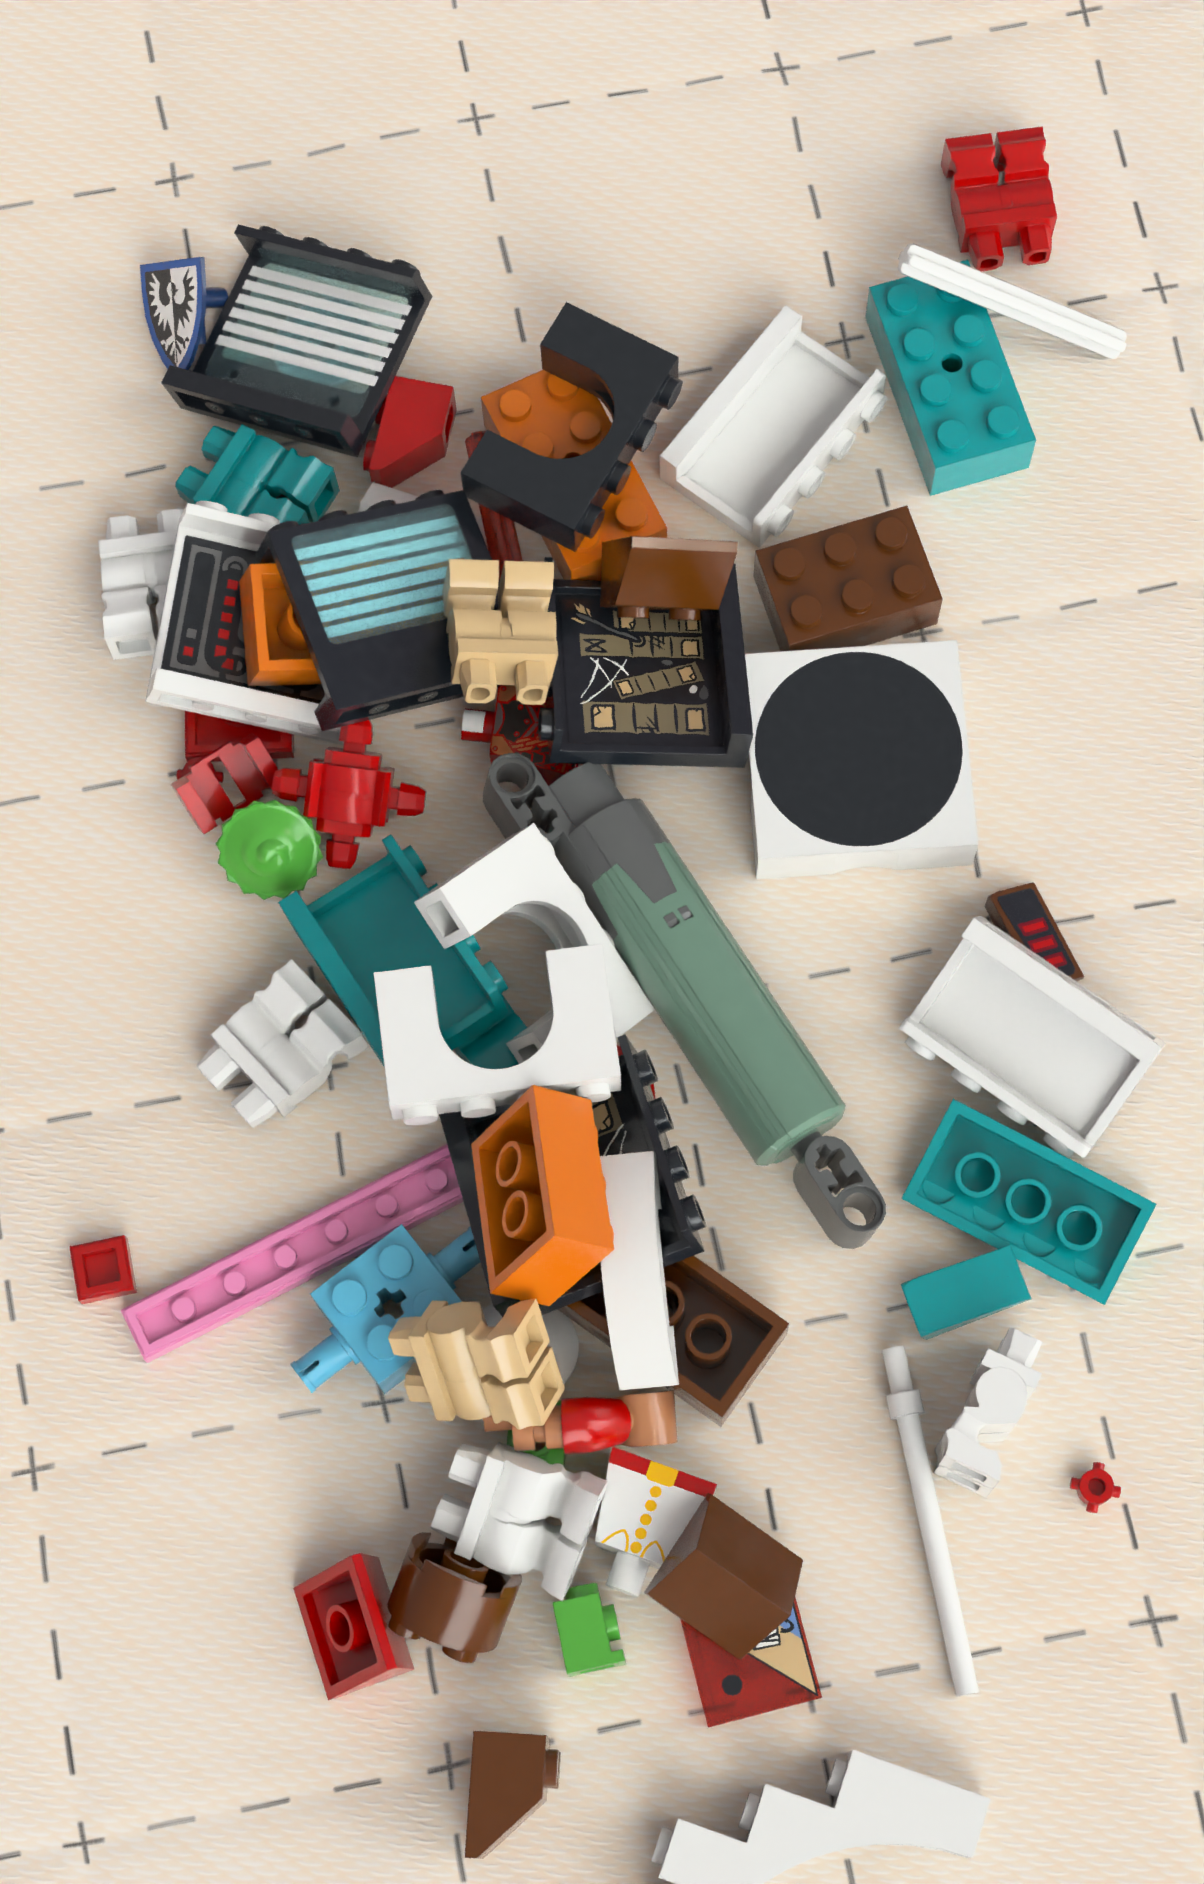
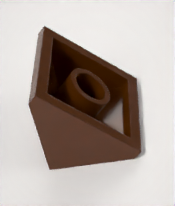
(727, 1579)

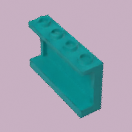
(377, 928)

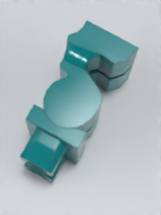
(254, 472)

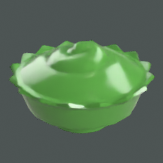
(269, 849)

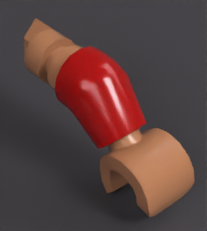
(600, 1423)

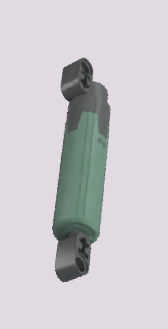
(695, 981)

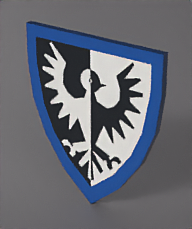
(176, 307)

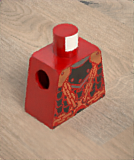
(512, 730)

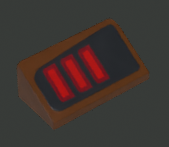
(1027, 919)

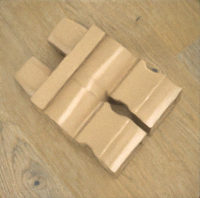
(503, 644)
(477, 1367)

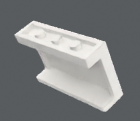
(771, 430)
(1031, 1038)

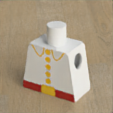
(644, 1515)

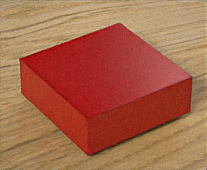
(103, 1269)

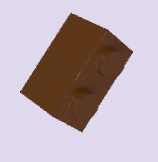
(665, 575)
(506, 1785)

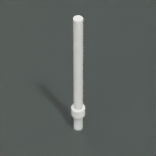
(905, 1407)

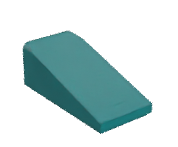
(965, 1292)

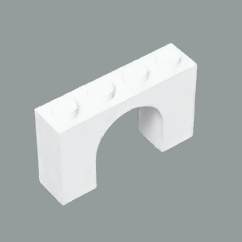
(529, 882)
(432, 1080)

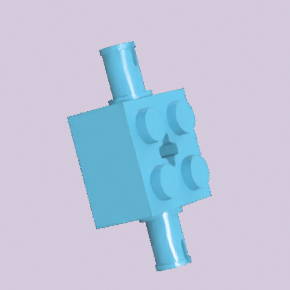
(355, 1300)

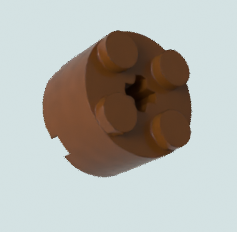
(450, 1599)

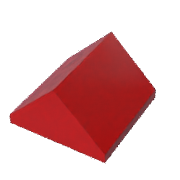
(349, 1626)

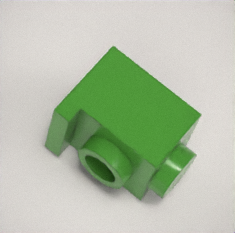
(587, 1630)

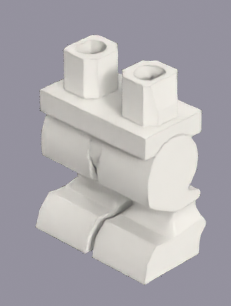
(132, 575)
(274, 1055)
(990, 1413)
(509, 1510)

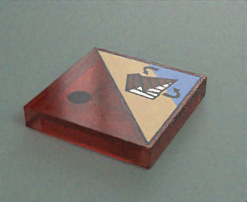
(765, 1680)

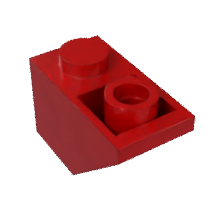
(412, 430)

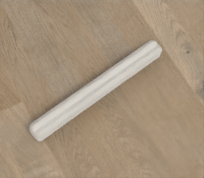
(1011, 301)

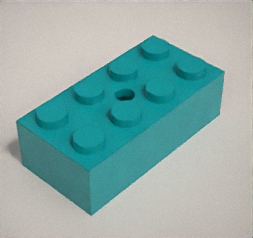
(949, 384)

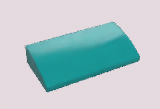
(1031, 1199)

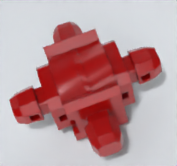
(348, 793)

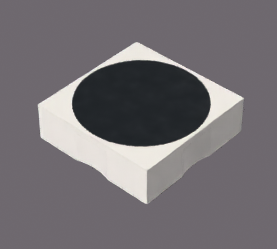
(859, 760)

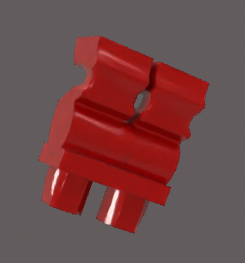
(1005, 214)

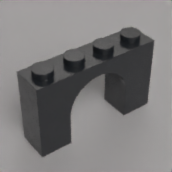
(567, 495)

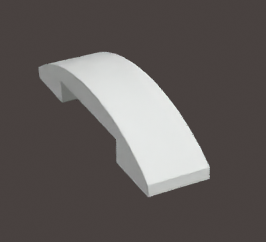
(635, 1275)

